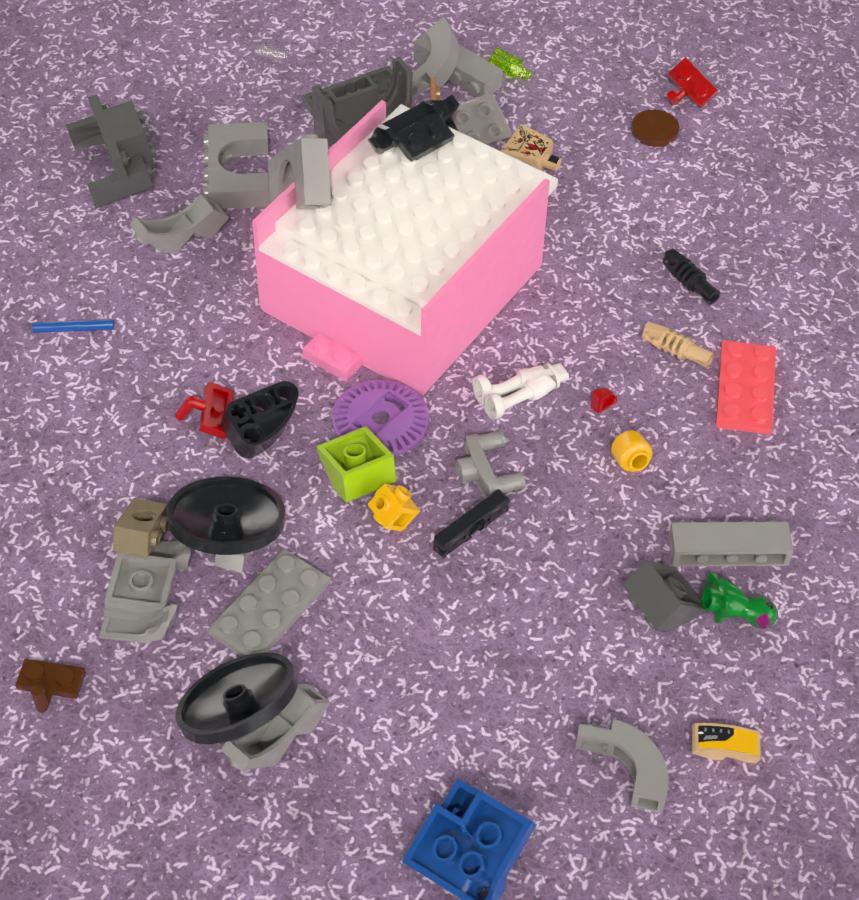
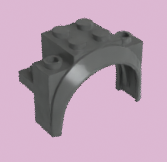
(347, 102)
(124, 138)

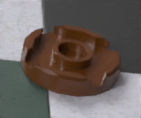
(655, 128)

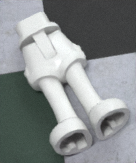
(532, 382)

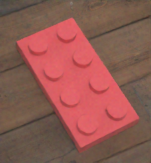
(746, 387)

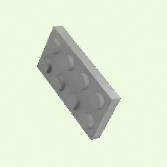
(269, 605)

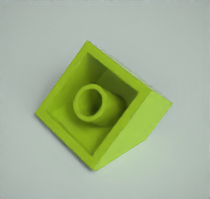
(357, 463)

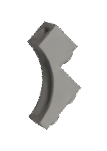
(170, 234)
(269, 743)

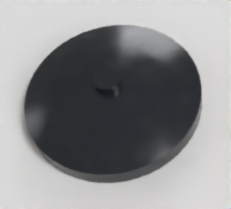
(226, 515)
(236, 698)

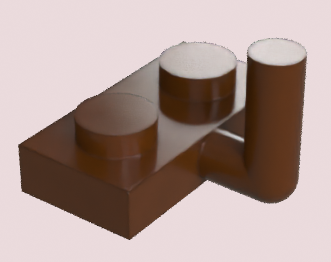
(49, 679)

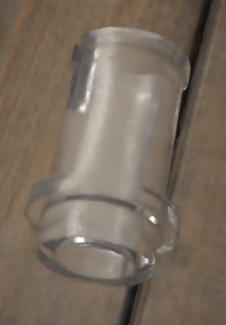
(272, 53)

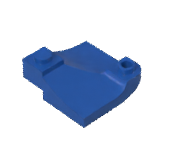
(469, 843)

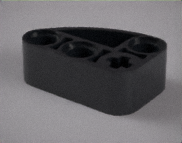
(245, 421)

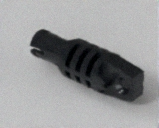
(690, 275)

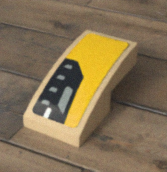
(723, 740)

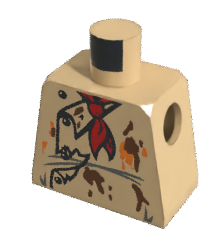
(532, 149)

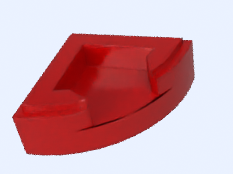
(602, 399)

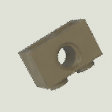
(140, 528)

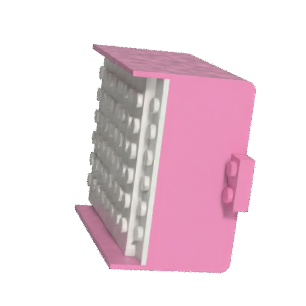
(403, 255)

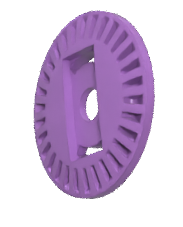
(364, 400)

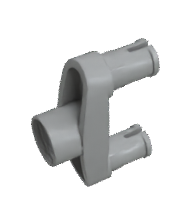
(477, 468)

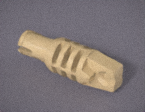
(676, 344)

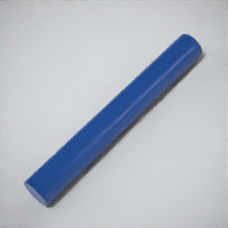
(66, 326)

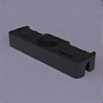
(475, 519)

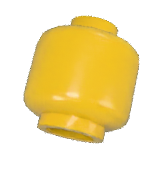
(631, 451)

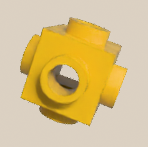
(393, 507)

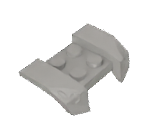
(140, 594)

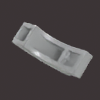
(441, 59)

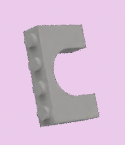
(229, 142)
(308, 166)

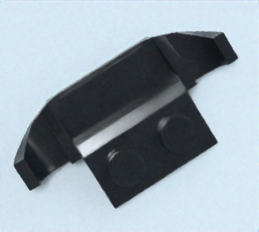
(417, 129)

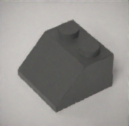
(663, 596)

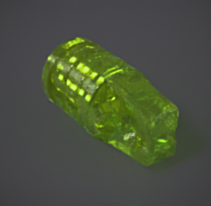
(509, 64)

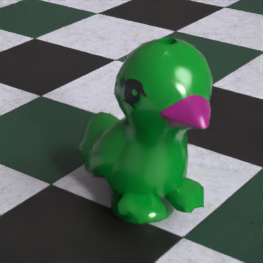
(730, 602)

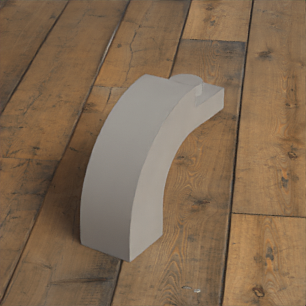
(637, 754)

